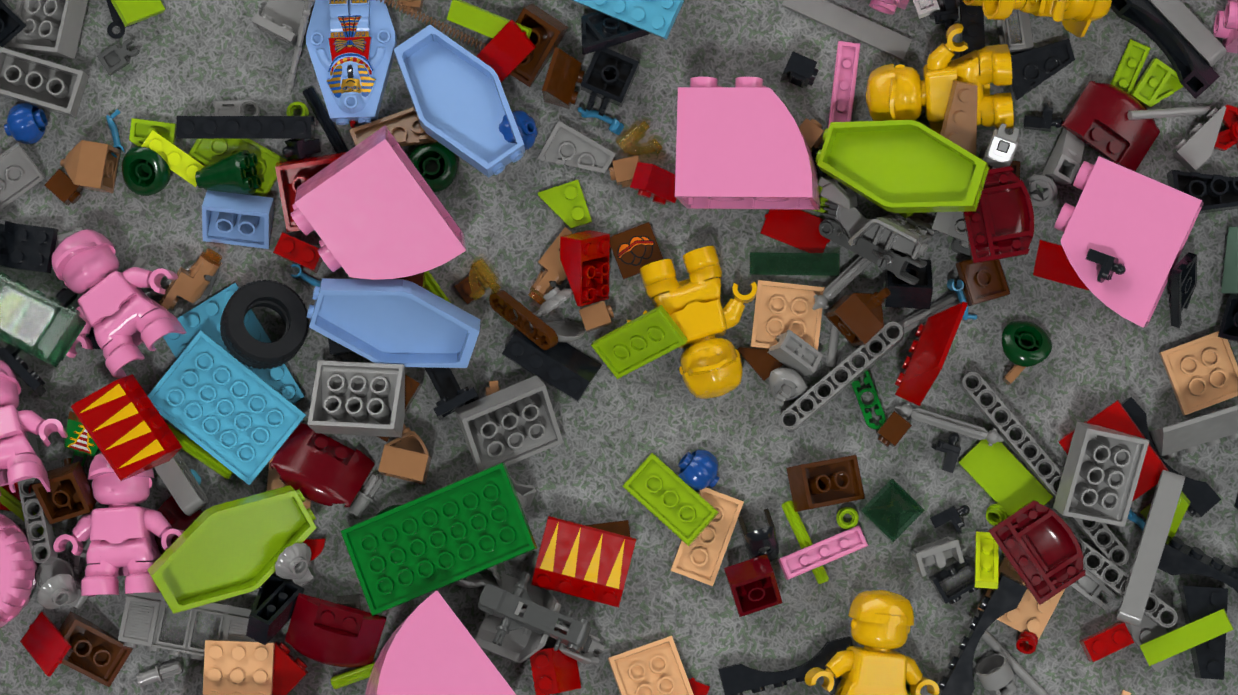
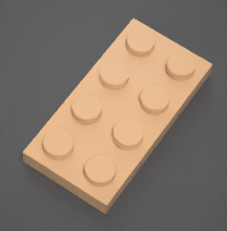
(704, 556)

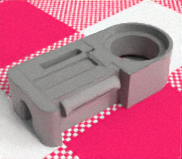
(234, 108)

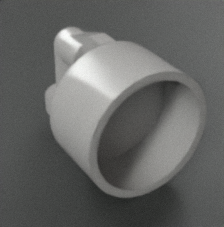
(996, 673)

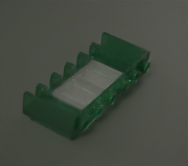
(36, 323)

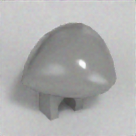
(786, 385)

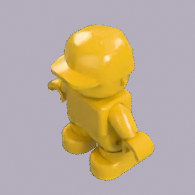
(1074, 14)
(901, 94)
(710, 363)
(880, 624)

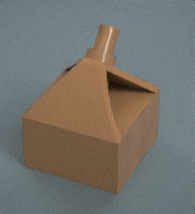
(92, 166)
(406, 458)

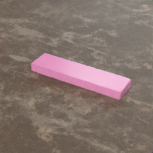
(844, 82)
(822, 552)

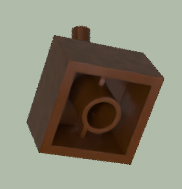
(858, 316)
(69, 495)

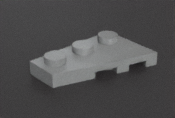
(575, 149)
(1148, 631)

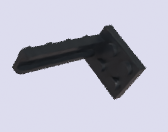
(10, 353)
(449, 391)

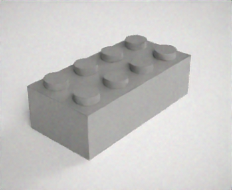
(41, 82)

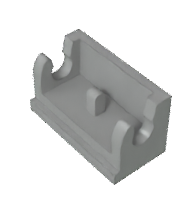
(796, 353)

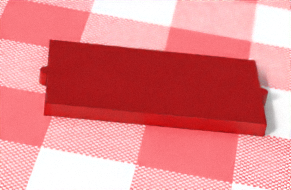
(507, 50)
(795, 229)
(1054, 265)
(45, 644)

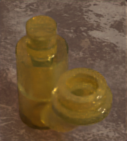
(633, 136)
(486, 276)

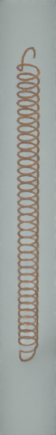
(435, 23)

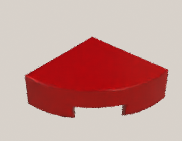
(316, 546)

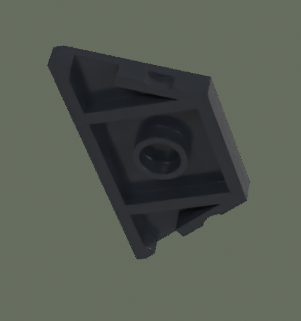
(603, 31)
(1182, 286)

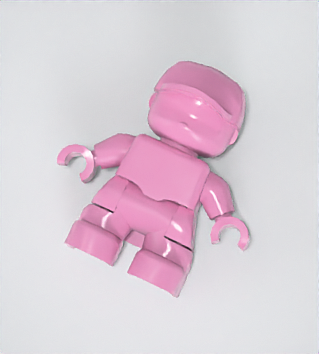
(113, 299)
(17, 456)
(120, 534)

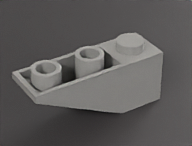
(1200, 145)
(1065, 158)

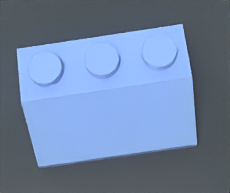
(237, 219)

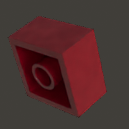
(753, 585)

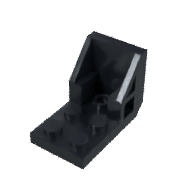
(27, 246)

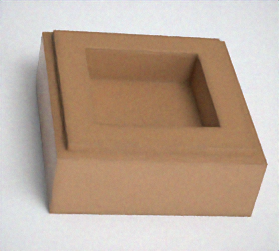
(1013, 373)

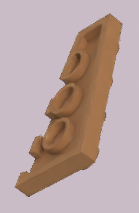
(961, 116)
(402, 125)

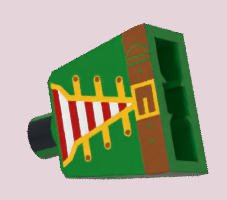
(79, 440)

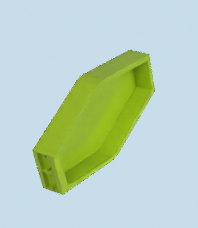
(902, 166)
(231, 548)

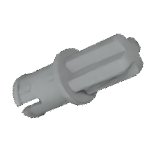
(366, 495)
(159, 673)

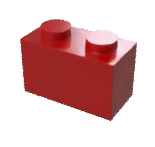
(654, 183)
(298, 252)
(1106, 641)

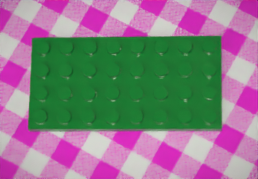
(438, 539)

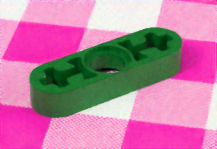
(878, 412)

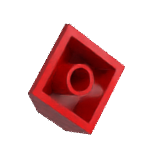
(554, 672)

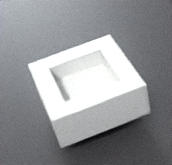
(926, 7)

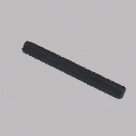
(324, 120)

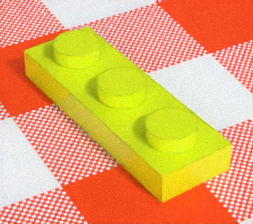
(177, 160)
(986, 561)

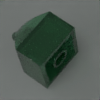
(891, 510)

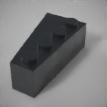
(1215, 191)
(1197, 603)

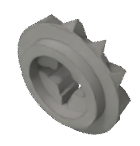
(1050, 192)

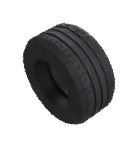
(273, 296)

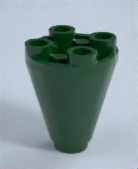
(231, 174)

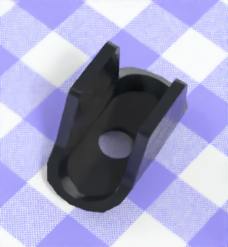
(760, 538)

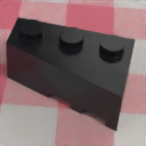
(272, 608)

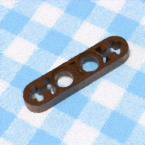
(542, 334)

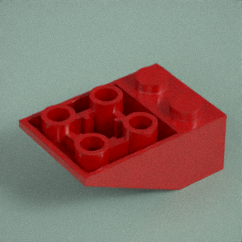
(586, 265)

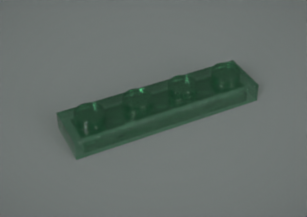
(794, 264)

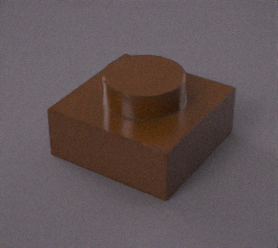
(465, 290)

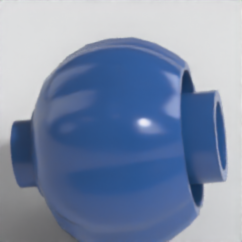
(24, 123)
(526, 127)
(699, 469)

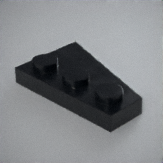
(1038, 64)

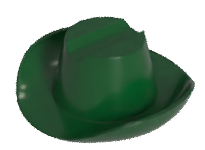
(435, 164)
(145, 171)
(1025, 343)

